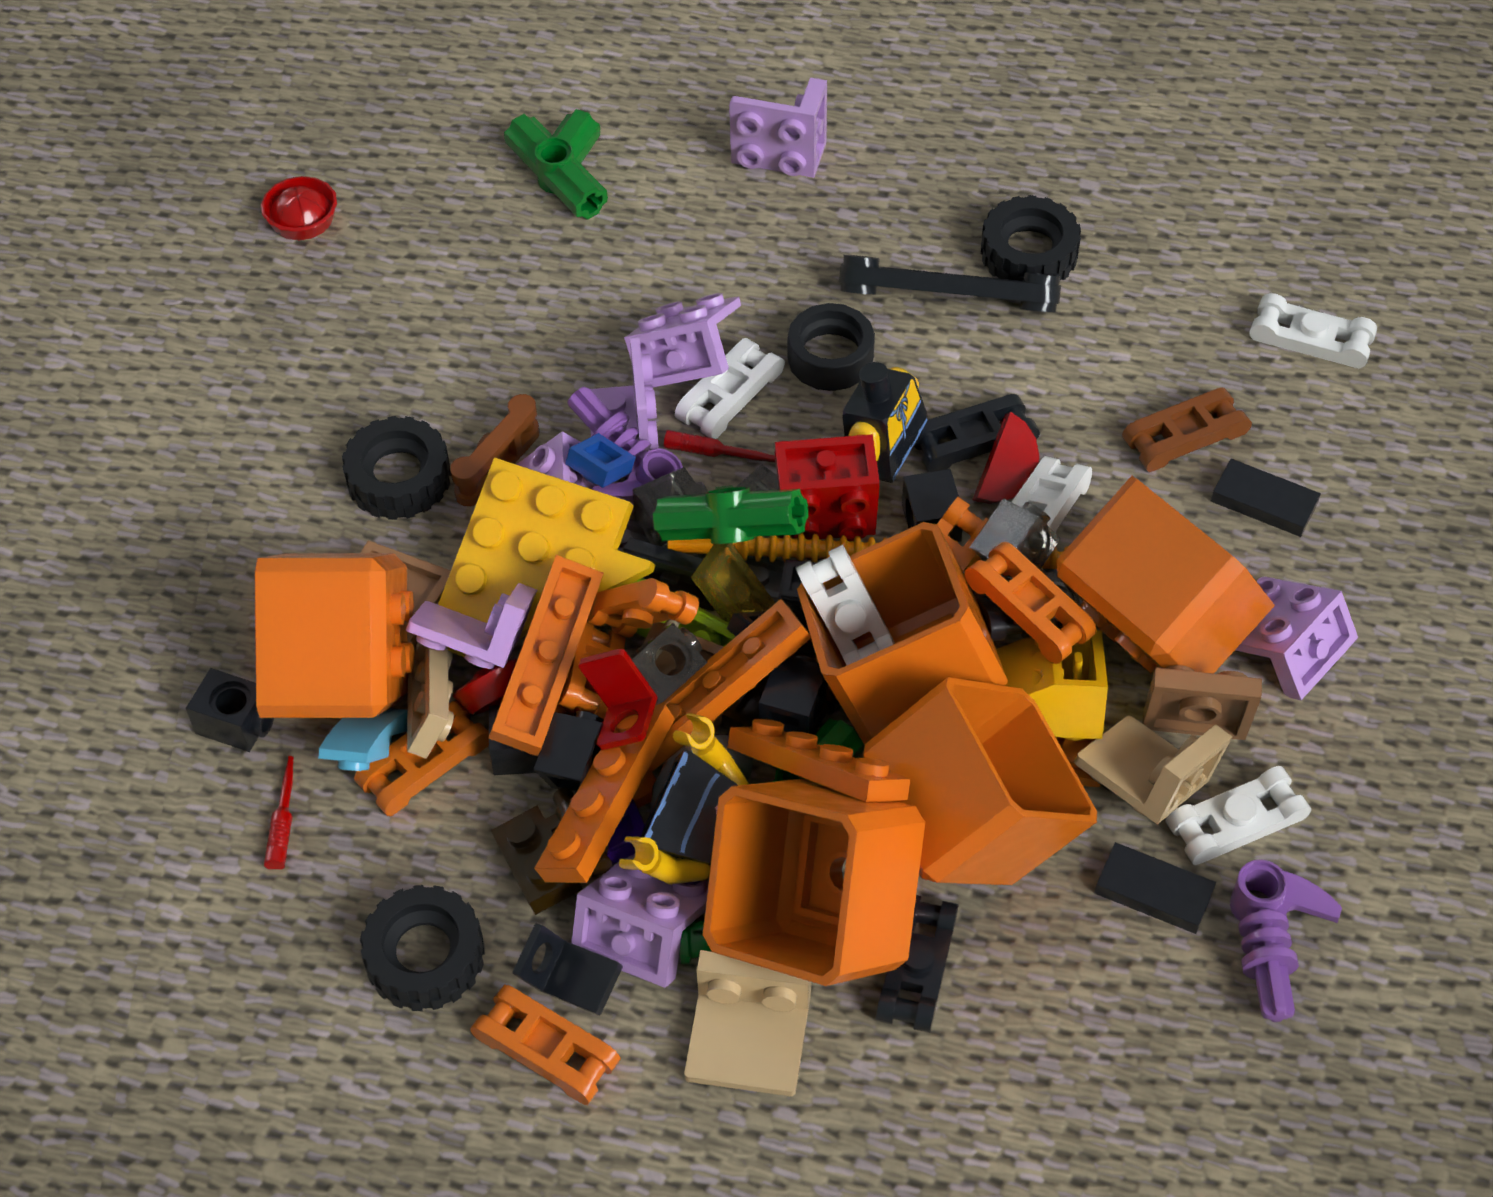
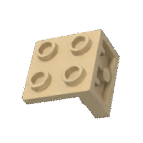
(1149, 769)
(747, 1026)

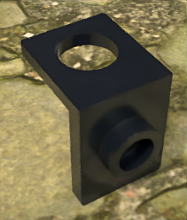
(568, 971)

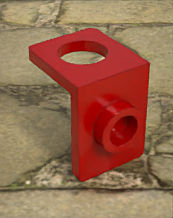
(623, 692)

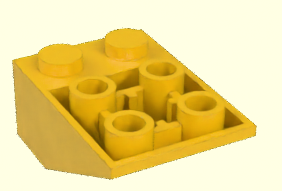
(1067, 693)

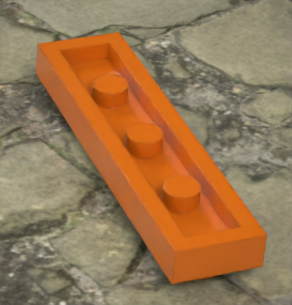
(546, 656)
(733, 672)
(824, 764)
(601, 803)

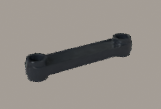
(1036, 291)

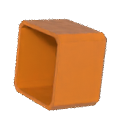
(1161, 584)
(930, 619)
(331, 634)
(984, 781)
(781, 885)

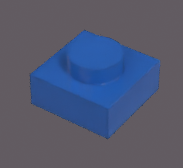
(600, 460)

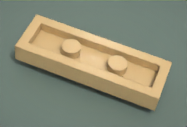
(428, 700)

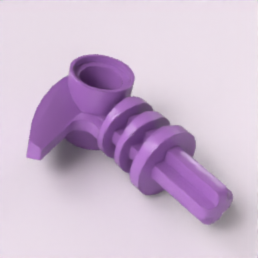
(647, 465)
(1265, 929)

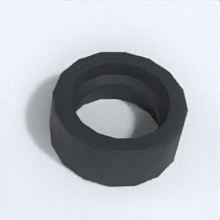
(833, 320)

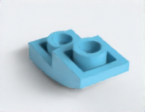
(363, 740)

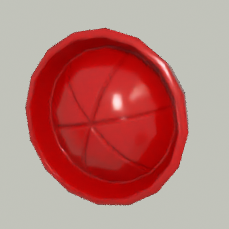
(299, 207)
(485, 688)

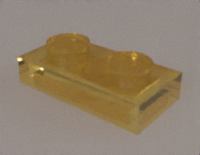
(730, 583)

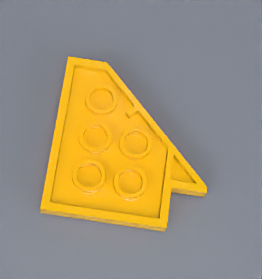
(520, 529)

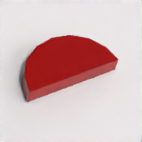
(1009, 463)

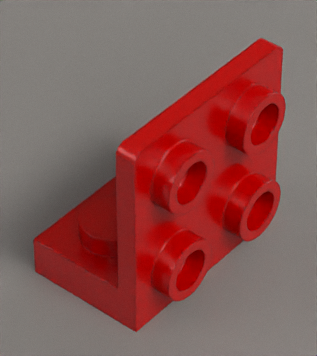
(836, 479)

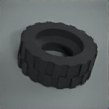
(1034, 215)
(403, 497)
(412, 909)

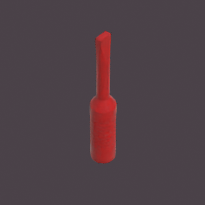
(709, 447)
(280, 824)

